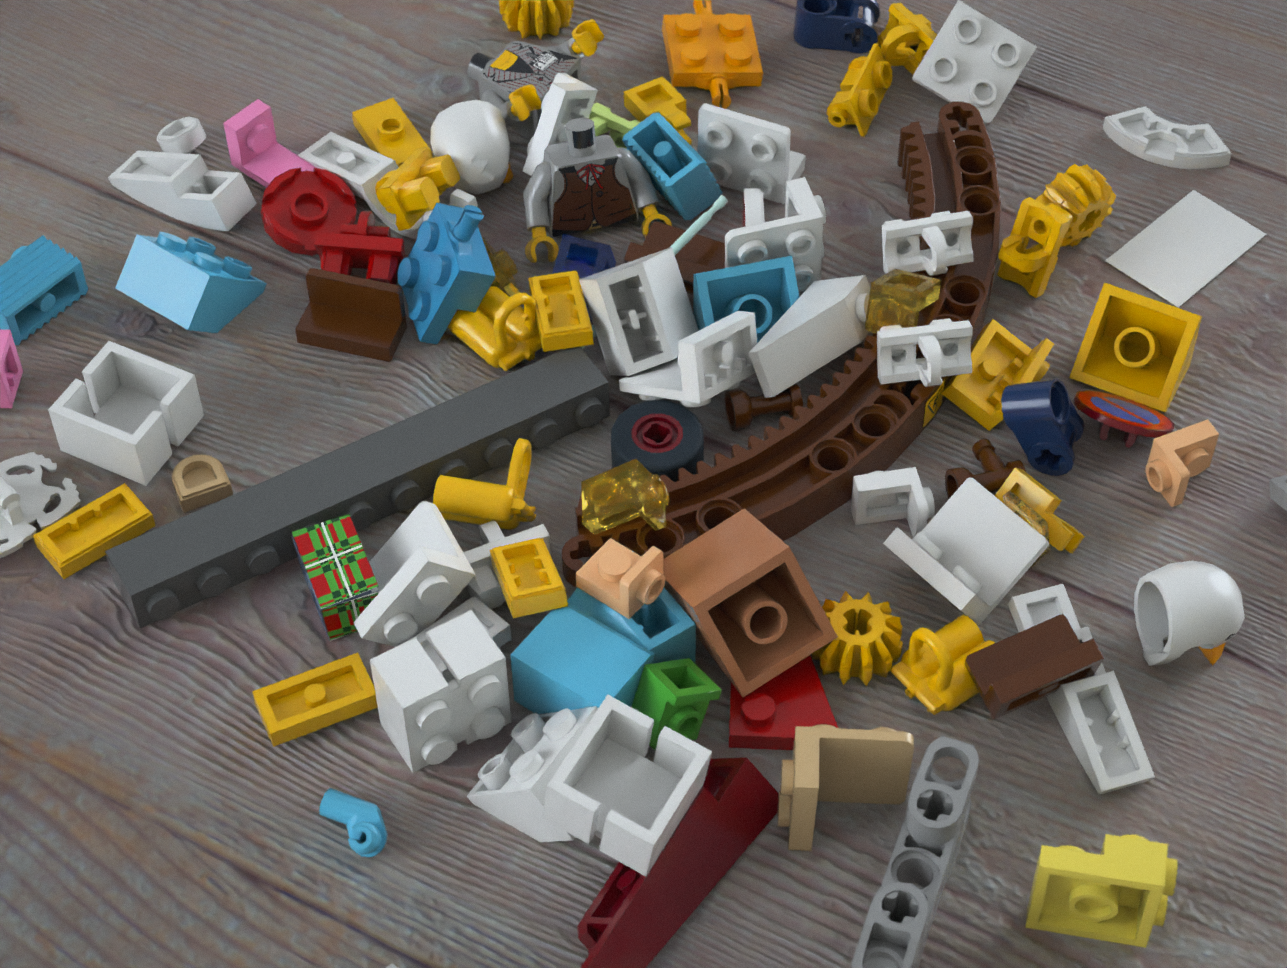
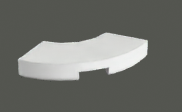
(1167, 142)

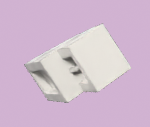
(185, 188)

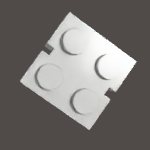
(137, 408)
(425, 711)
(618, 793)

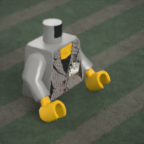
(524, 73)

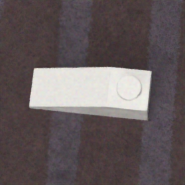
(812, 332)

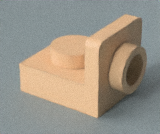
(1179, 457)
(622, 577)

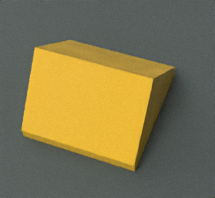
(1136, 347)

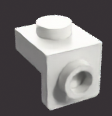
(892, 496)

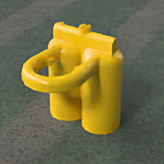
(500, 328)
(483, 501)
(936, 667)

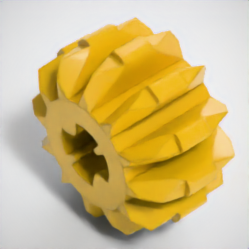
(536, 16)
(1083, 195)
(865, 641)

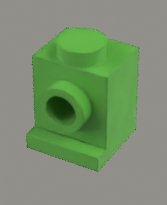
(675, 697)

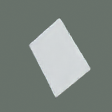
(1185, 248)

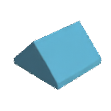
(756, 287)
(575, 664)

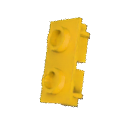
(861, 91)

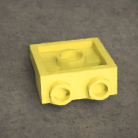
(1103, 894)

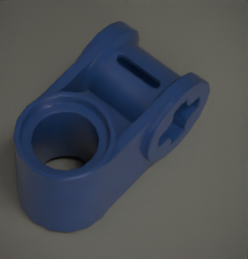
(834, 24)
(1043, 423)

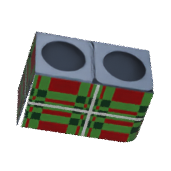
(335, 573)

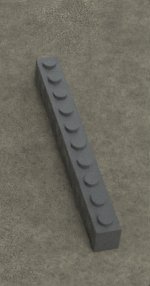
(366, 479)

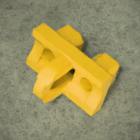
(903, 31)
(416, 186)
(1033, 265)

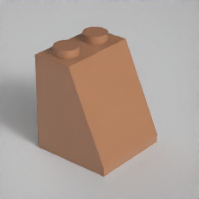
(747, 600)

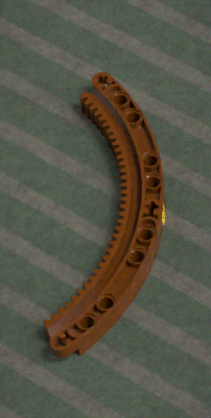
(856, 421)

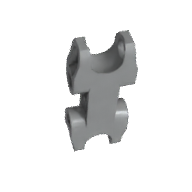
(920, 862)

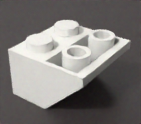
(639, 312)
(516, 780)

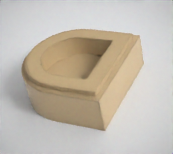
(200, 482)

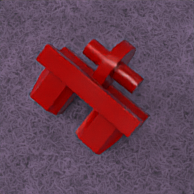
(362, 247)

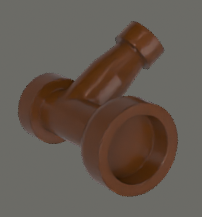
(742, 408)
(994, 469)

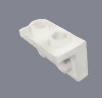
(563, 102)

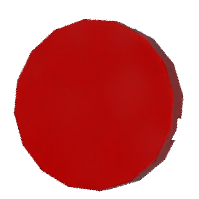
(303, 204)

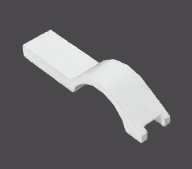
(362, 170)

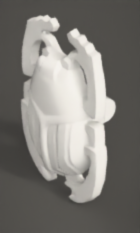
(26, 499)

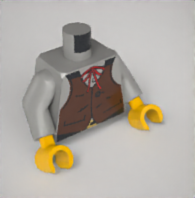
(586, 188)

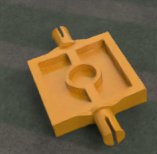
(712, 51)

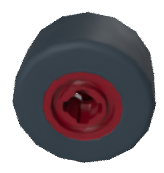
(659, 436)

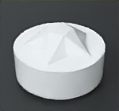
(181, 136)

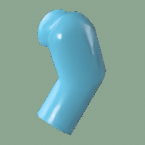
(362, 819)

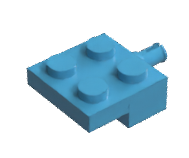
(445, 270)

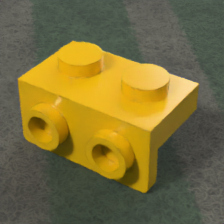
(997, 362)

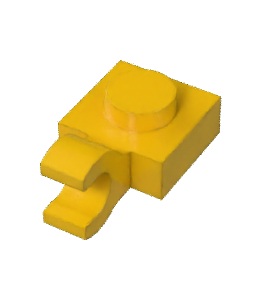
(661, 98)
(1043, 502)

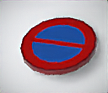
(1123, 415)

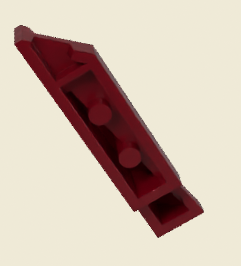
(640, 912)

